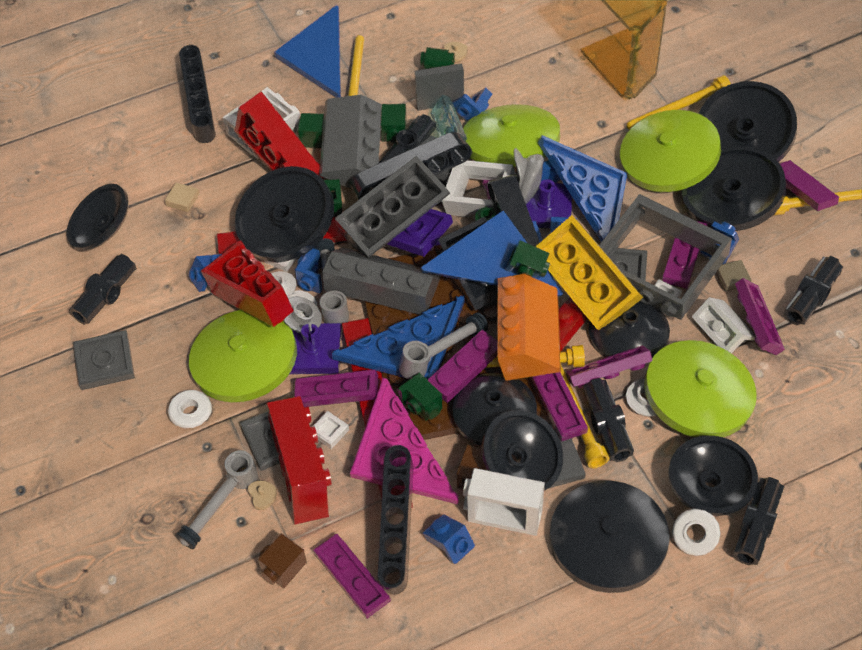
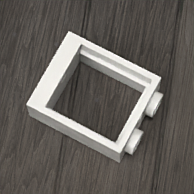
(288, 113)
(458, 205)
(504, 501)

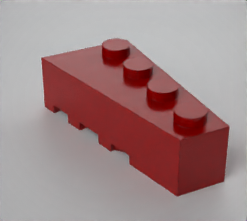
(271, 136)
(247, 285)
(300, 459)

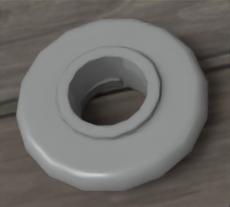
(296, 321)

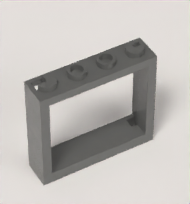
(680, 228)

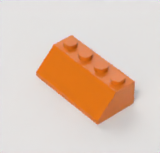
(527, 327)

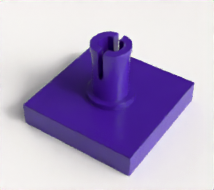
(549, 201)
(423, 233)
(316, 349)

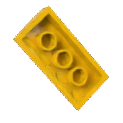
(588, 274)

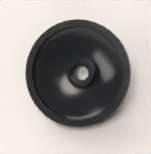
(98, 217)
(648, 329)
(475, 410)
(530, 440)
(716, 462)

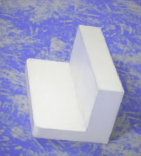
(722, 324)

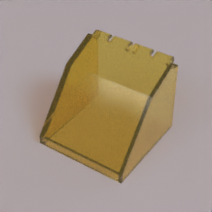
(632, 55)

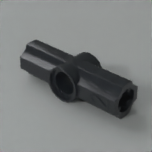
(411, 137)
(102, 289)
(813, 290)
(608, 420)
(758, 521)

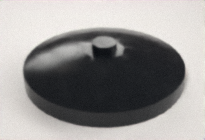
(753, 117)
(740, 190)
(284, 214)
(609, 536)

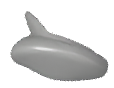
(529, 173)

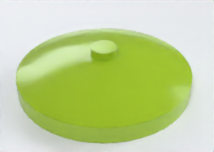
(502, 128)
(670, 150)
(241, 357)
(700, 389)

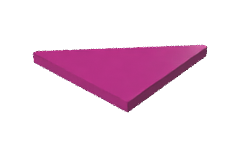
(392, 426)

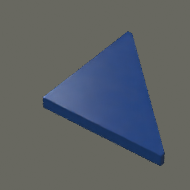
(317, 52)
(592, 184)
(483, 255)
(385, 349)

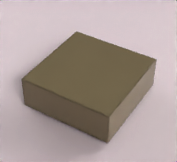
(731, 273)

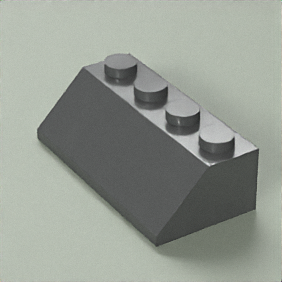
(350, 137)
(391, 207)
(380, 280)

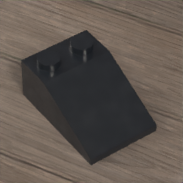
(475, 292)

